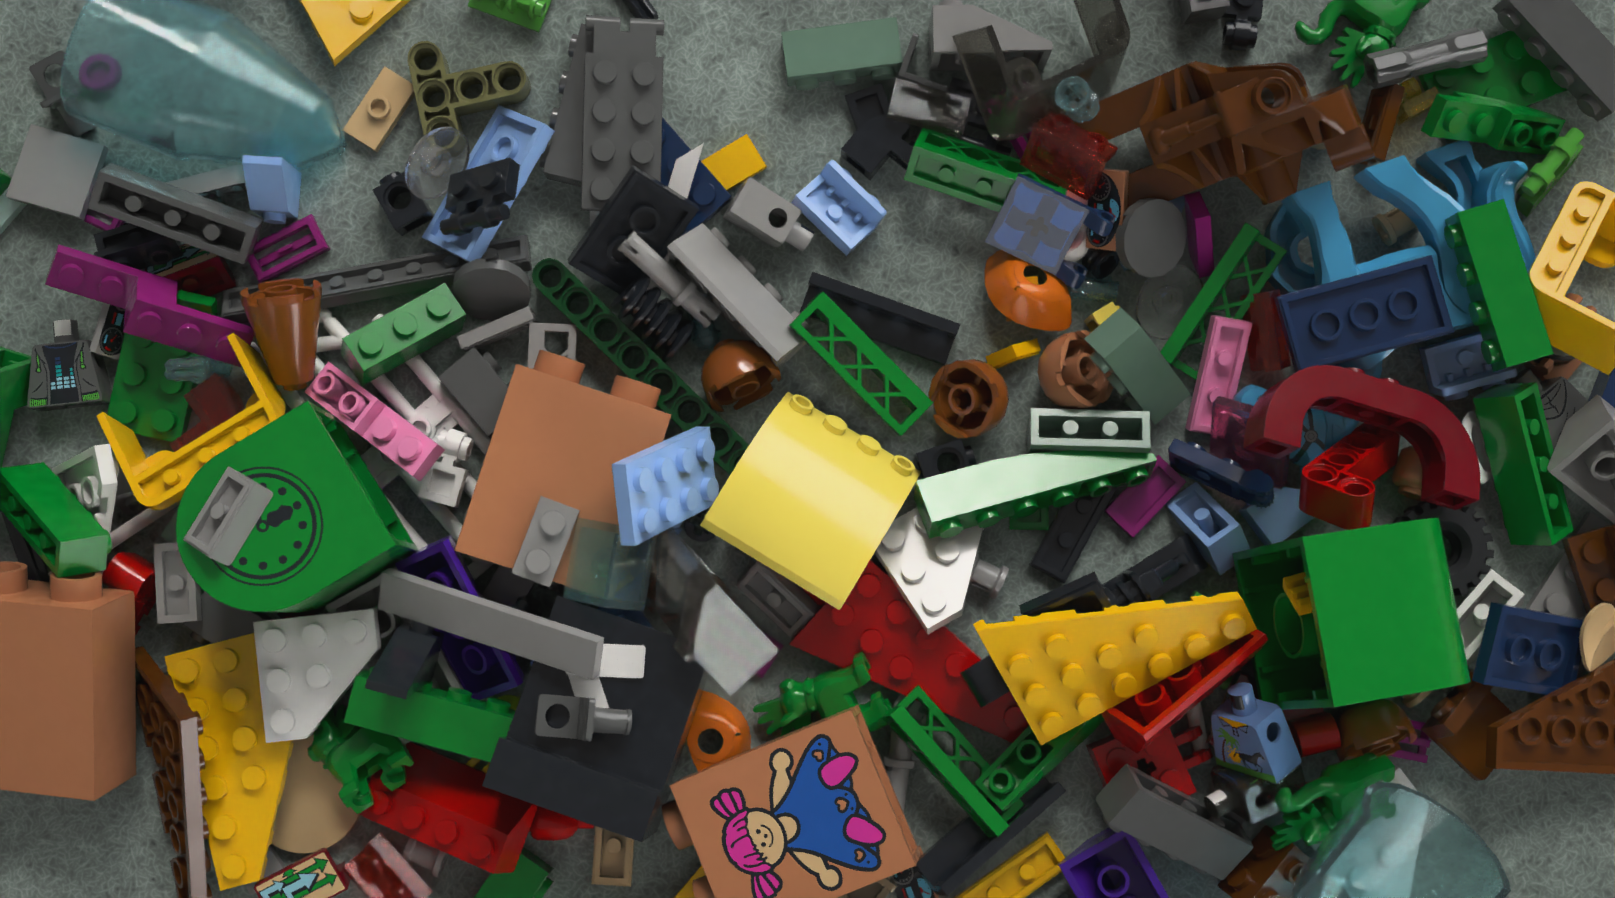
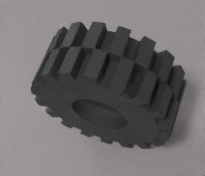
(1466, 538)

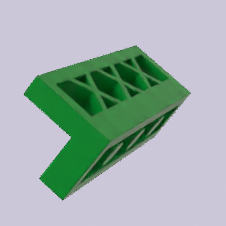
(966, 170)
(1216, 286)
(870, 354)
(941, 765)

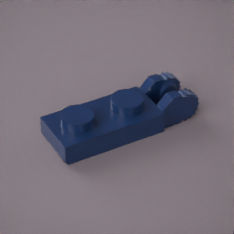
(1221, 474)

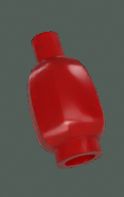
(554, 826)

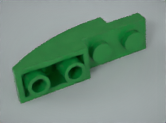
(1492, 122)

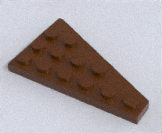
(1560, 731)
(173, 734)

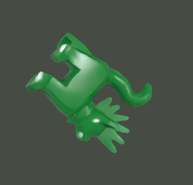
(1380, 23)
(825, 693)
(355, 755)
(1338, 788)

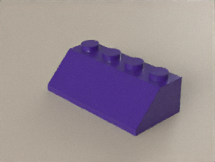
(478, 666)
(1111, 868)

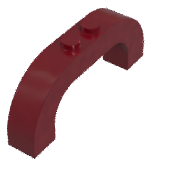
(1435, 433)

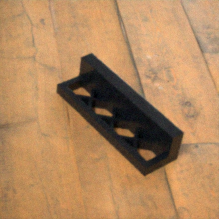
(887, 319)
(968, 847)

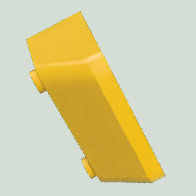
(1579, 233)
(165, 475)

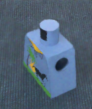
(1253, 736)

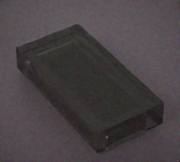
(928, 108)

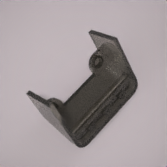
(1012, 91)
(703, 615)

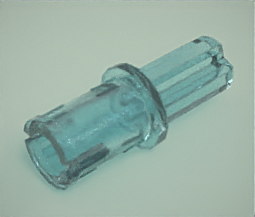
(195, 368)

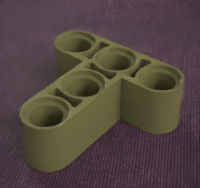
(455, 85)

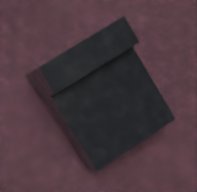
(615, 777)

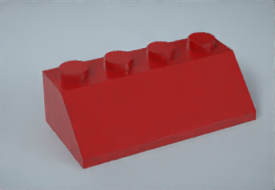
(1155, 709)
(453, 811)

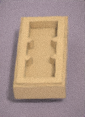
(380, 109)

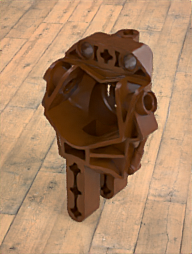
(1231, 123)

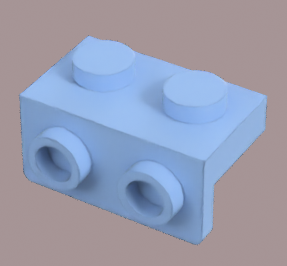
(840, 207)
(1459, 366)

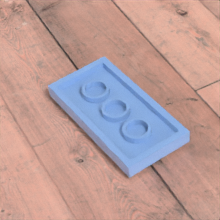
(504, 137)
(664, 485)

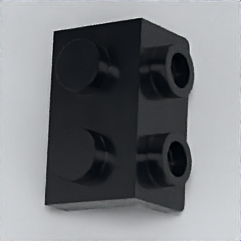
(136, 246)

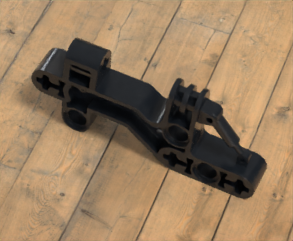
(1139, 583)

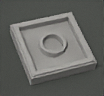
(57, 172)

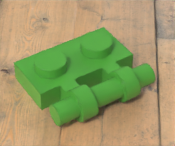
(1546, 174)

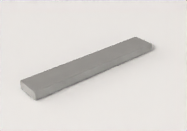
(491, 623)

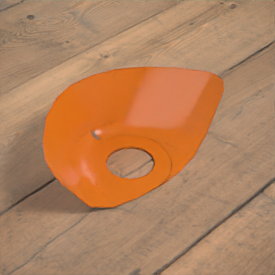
(1030, 305)
(724, 717)

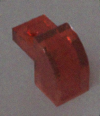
(213, 404)

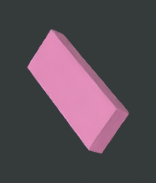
(1218, 368)

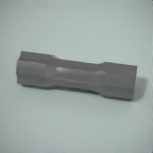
(1452, 51)

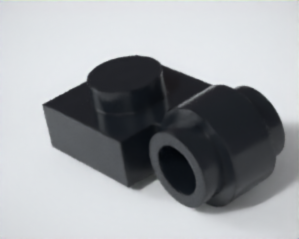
(1240, 33)

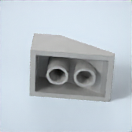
(953, 18)

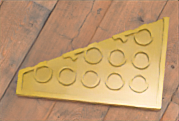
(1081, 664)
(241, 770)

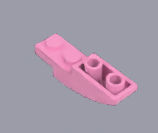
(374, 421)

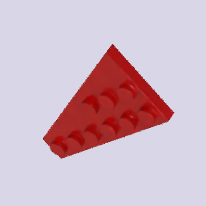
(903, 654)

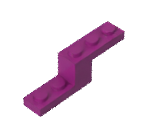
(148, 304)

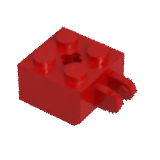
(1162, 755)

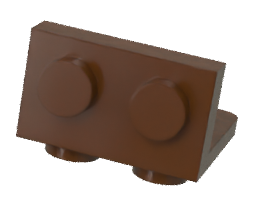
(1461, 723)
(1264, 870)

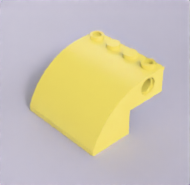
(811, 499)

